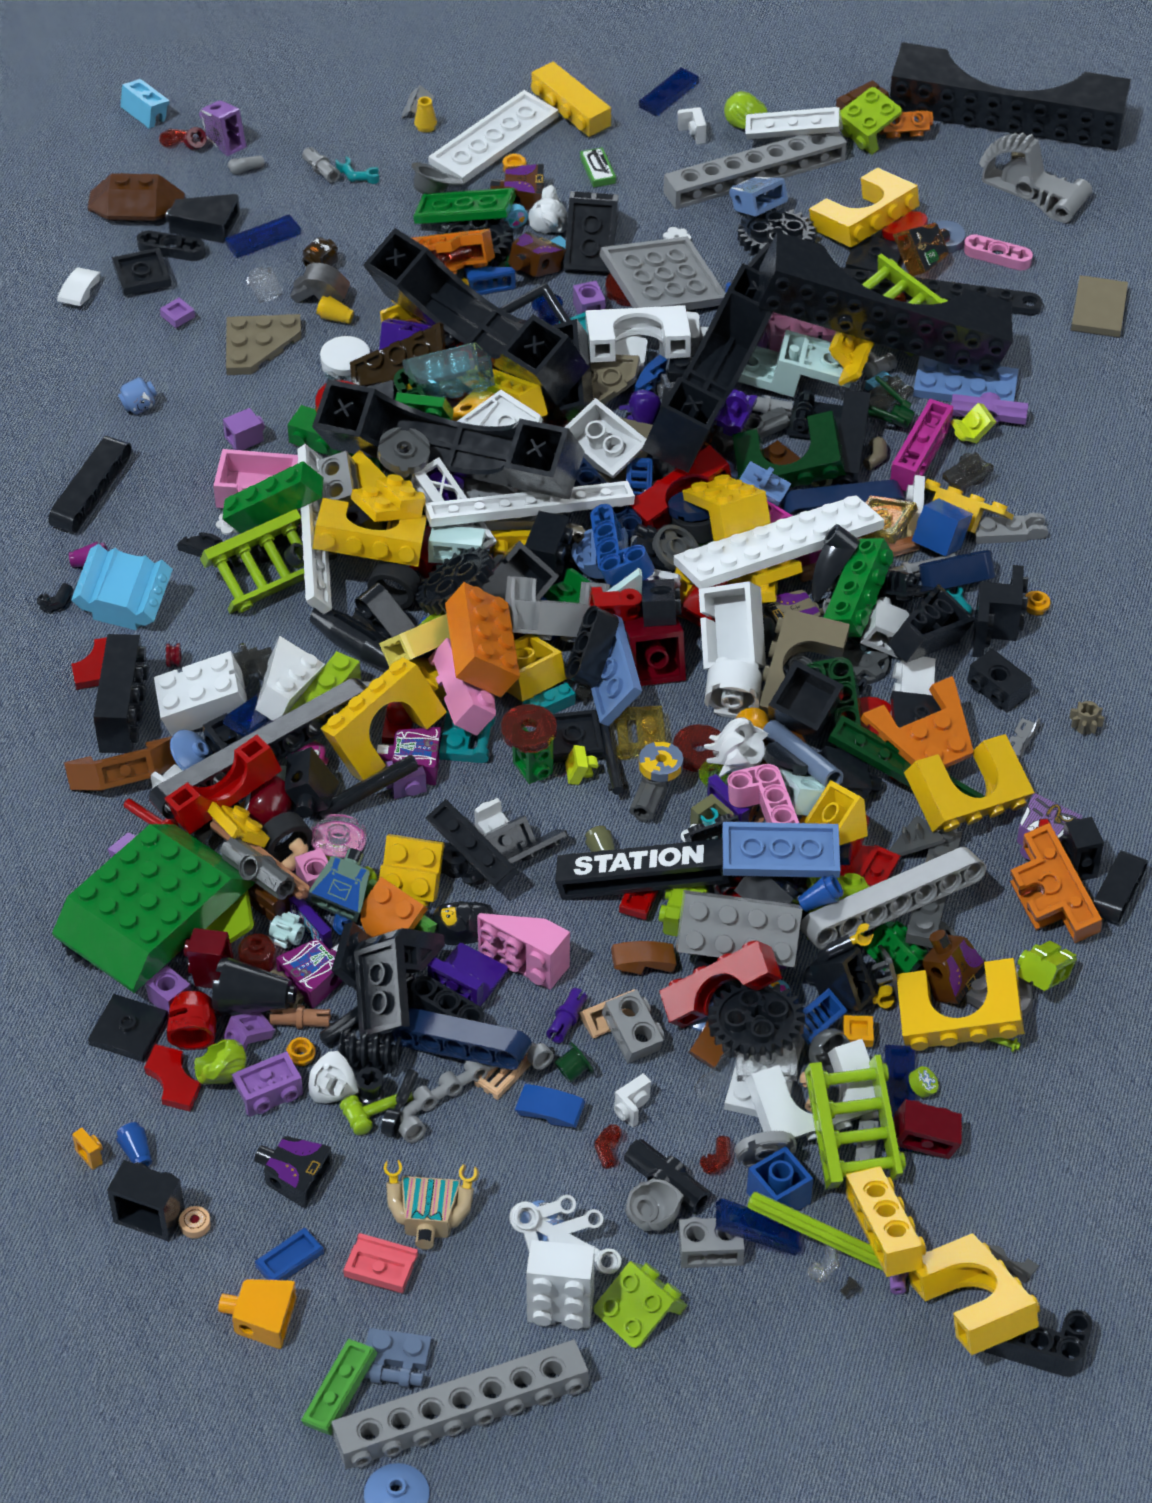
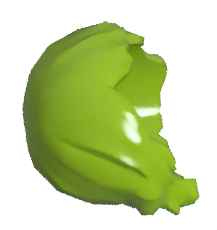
(739, 106)
(220, 1062)

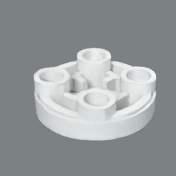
(339, 352)

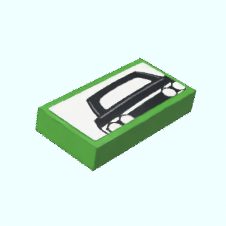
(597, 167)

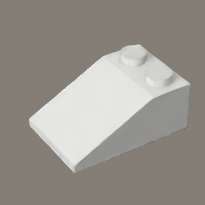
(605, 438)

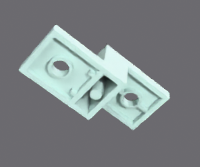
(797, 357)

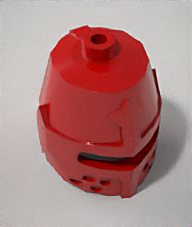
(191, 1021)

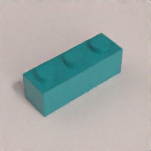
(555, 699)

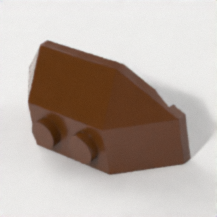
(133, 197)

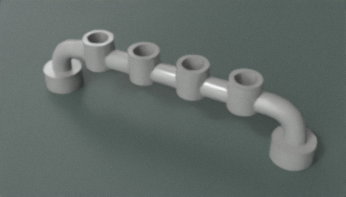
(412, 1127)

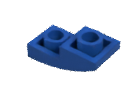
(651, 374)
(551, 1104)

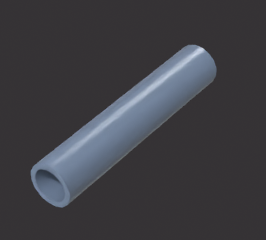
(818, 766)

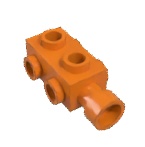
(906, 124)

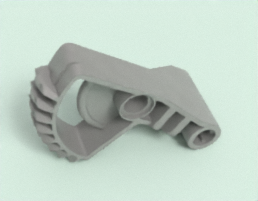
(1029, 181)

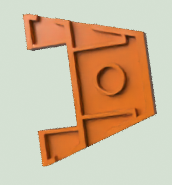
(935, 734)

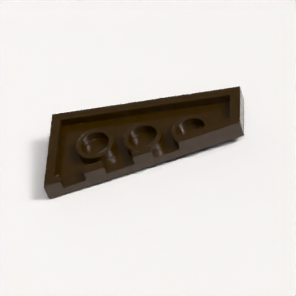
(383, 364)

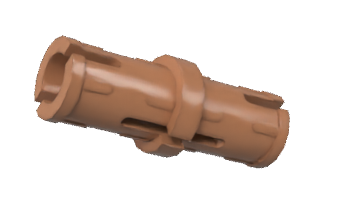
(301, 1017)

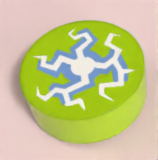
(923, 1082)

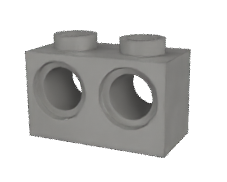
(339, 477)
(625, 1027)
(711, 1249)

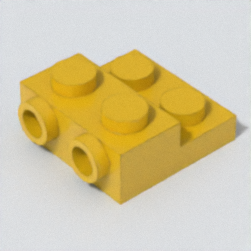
(390, 499)
(413, 866)

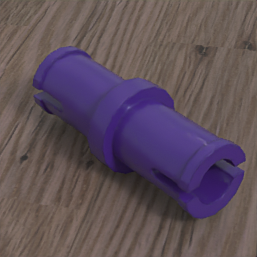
(566, 1015)

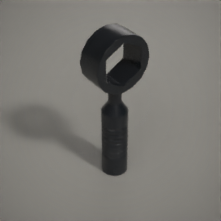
(293, 560)
(391, 1119)

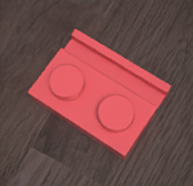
(380, 1263)

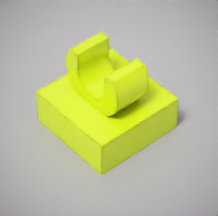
(579, 765)

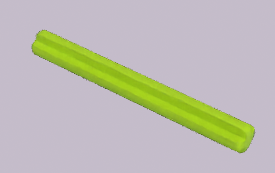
(813, 1228)

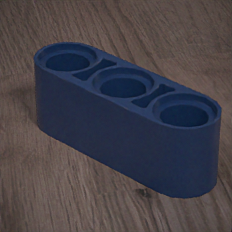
(958, 570)

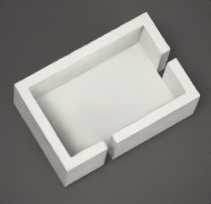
(737, 624)
(200, 692)
(560, 1284)

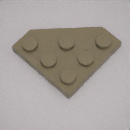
(257, 339)
(611, 378)

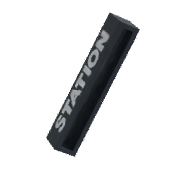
(640, 869)

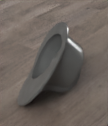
(431, 180)

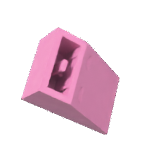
(526, 946)

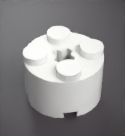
(733, 686)

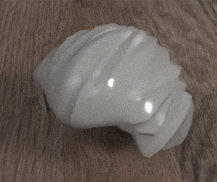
(653, 1204)

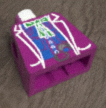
(419, 743)
(310, 970)

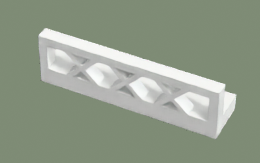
(793, 123)
(423, 484)

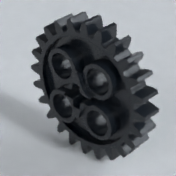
(761, 229)
(500, 233)
(467, 567)
(756, 1021)

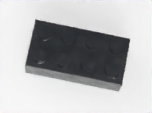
(120, 693)

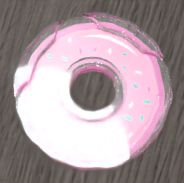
(323, 835)

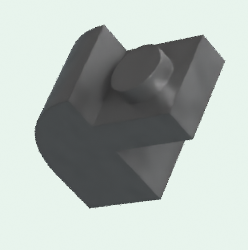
(320, 281)

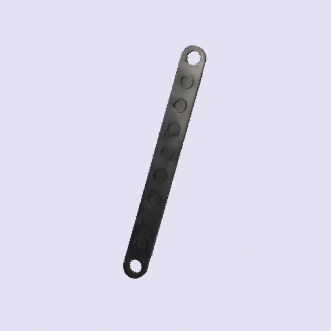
(950, 290)

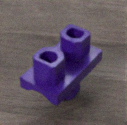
(736, 412)

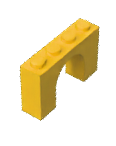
(891, 199)
(341, 536)
(350, 727)
(948, 807)
(994, 1019)
(971, 1264)

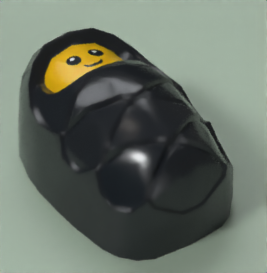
(459, 921)

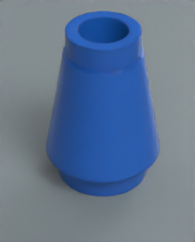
(822, 893)
(134, 1143)

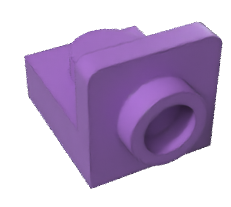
(248, 1028)

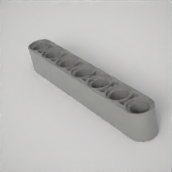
(894, 896)

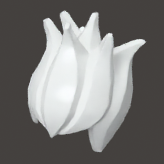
(737, 746)

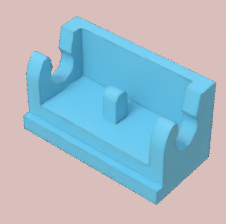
(143, 102)

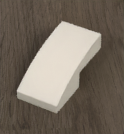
(77, 286)

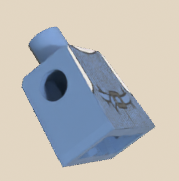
(751, 195)

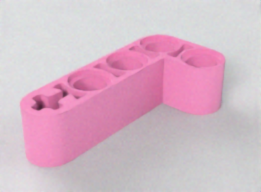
(765, 787)

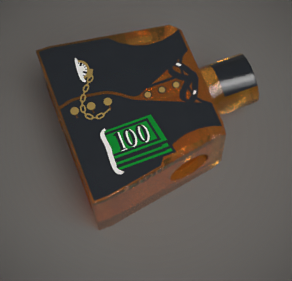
(922, 247)

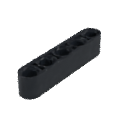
(90, 484)

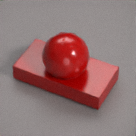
(395, 720)

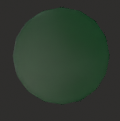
(573, 1063)

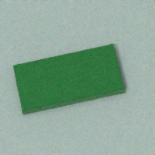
(465, 205)

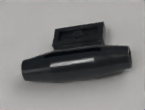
(352, 635)

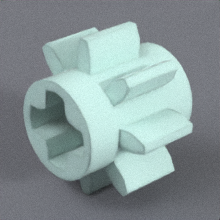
(286, 930)

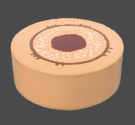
(194, 1222)

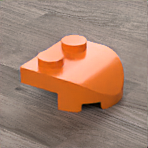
(389, 909)

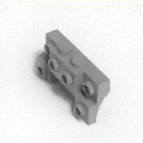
(544, 616)

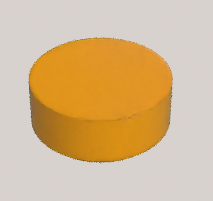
(513, 160)

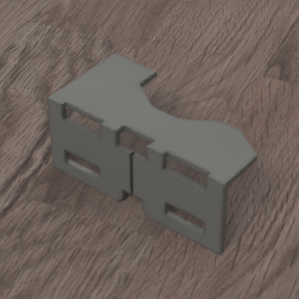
(1019, 1269)

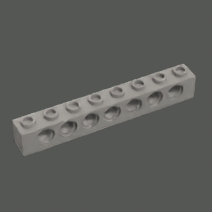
(773, 160)
(468, 1390)

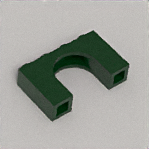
(819, 463)

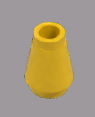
(425, 117)
(333, 310)

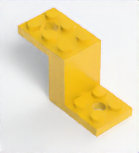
(734, 510)

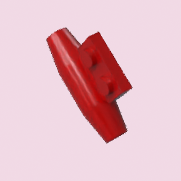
(870, 862)

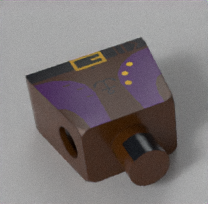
(526, 180)
(536, 255)
(951, 966)

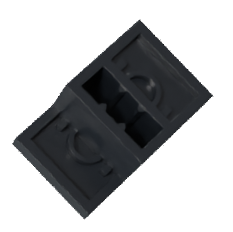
(999, 611)

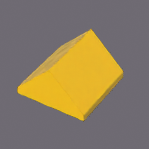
(843, 808)

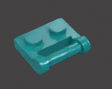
(456, 743)

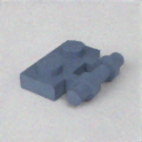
(398, 1350)

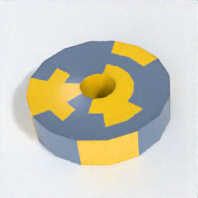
(660, 771)

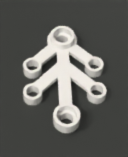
(560, 1232)

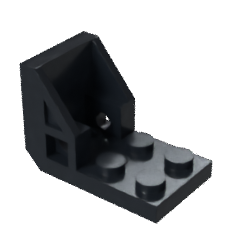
(589, 227)
(381, 976)

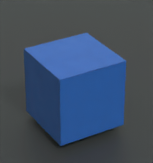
(942, 527)
(781, 1179)

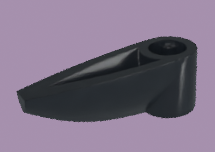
(836, 552)

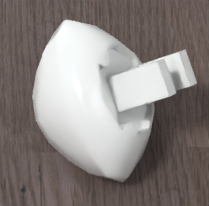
(331, 1079)

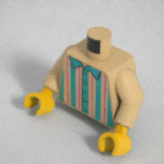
(429, 1204)

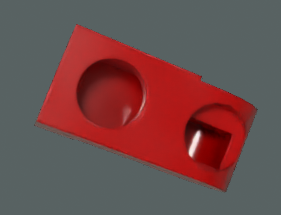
(623, 604)

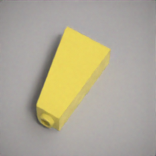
(416, 640)

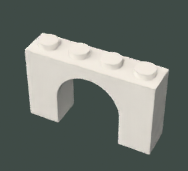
(665, 323)
(780, 1113)

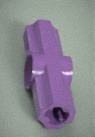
(1000, 409)

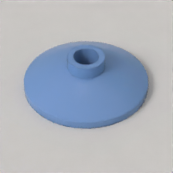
(188, 748)
(413, 1484)

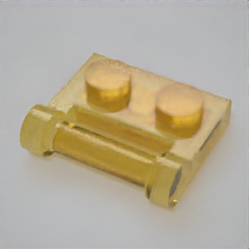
(649, 729)

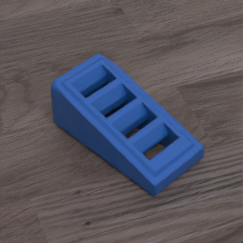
(477, 276)
(640, 469)
(831, 1005)

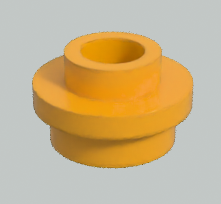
(1037, 602)
(301, 1045)

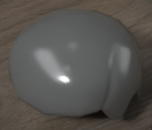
(822, 1044)

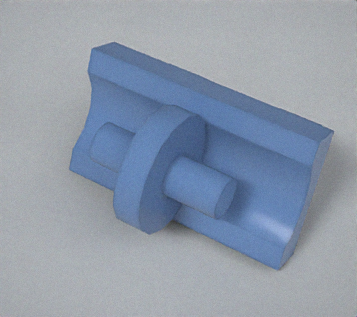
(767, 481)

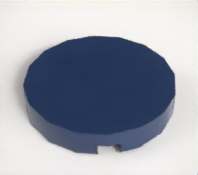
(689, 511)

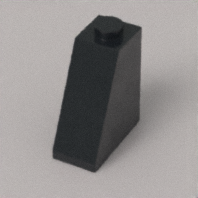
(204, 217)

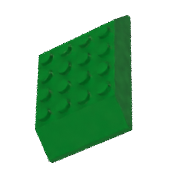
(147, 903)

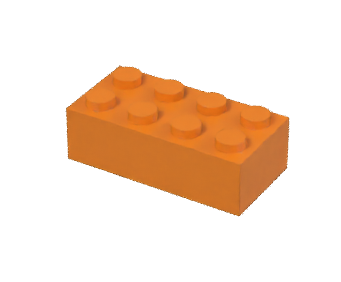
(482, 639)

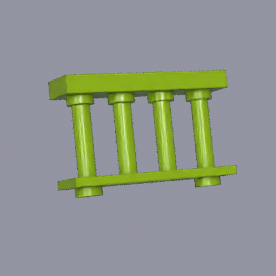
(903, 282)
(241, 546)
(829, 1139)

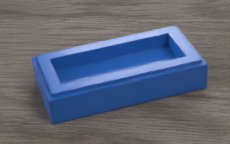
(289, 1256)

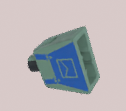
(341, 885)

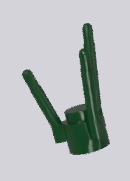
(899, 415)

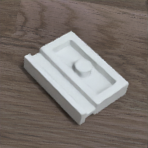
(915, 493)

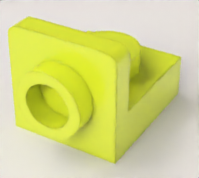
(974, 424)

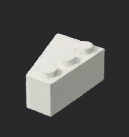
(286, 678)

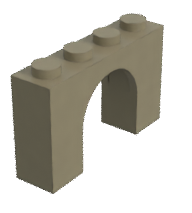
(800, 634)

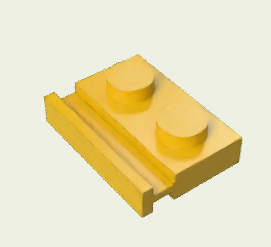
(238, 823)

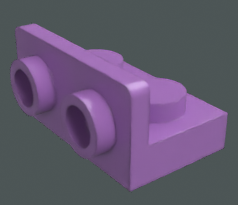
(268, 1084)

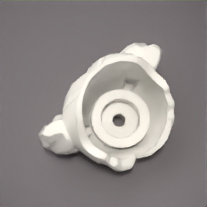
(548, 213)

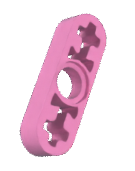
(976, 245)

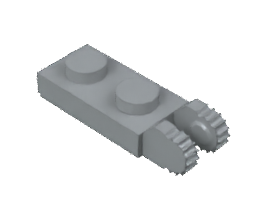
(1015, 530)

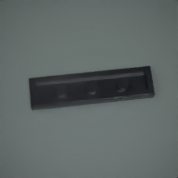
(472, 845)

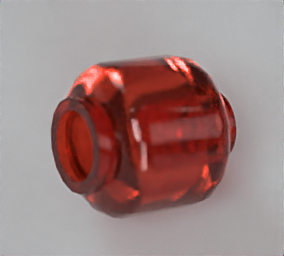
(258, 951)

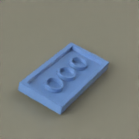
(941, 381)
(619, 680)
(780, 849)

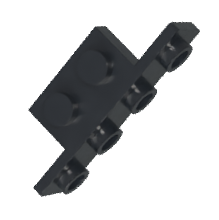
(516, 842)

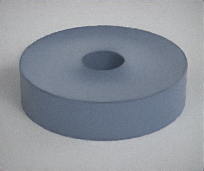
(957, 235)

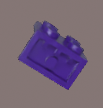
(468, 973)

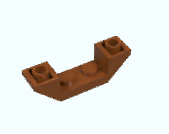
(120, 769)

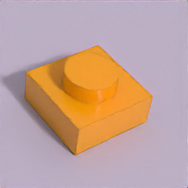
(859, 1028)
(88, 1148)

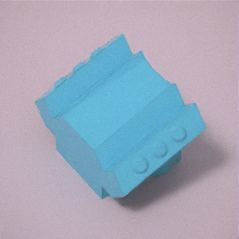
(121, 587)

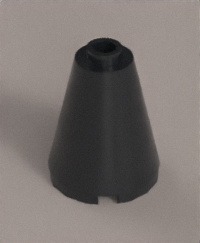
(249, 989)

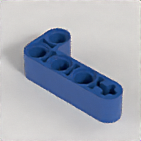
(612, 556)

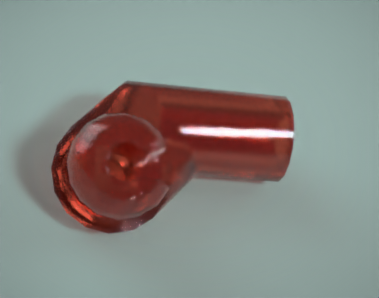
(172, 137)

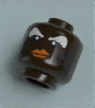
(320, 251)

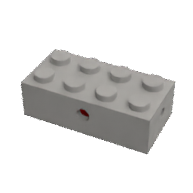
(724, 923)

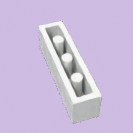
(914, 675)

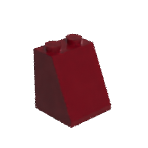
(656, 651)

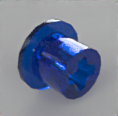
(544, 310)

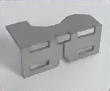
(411, 100)
(1024, 736)

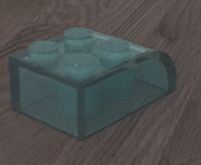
(452, 371)

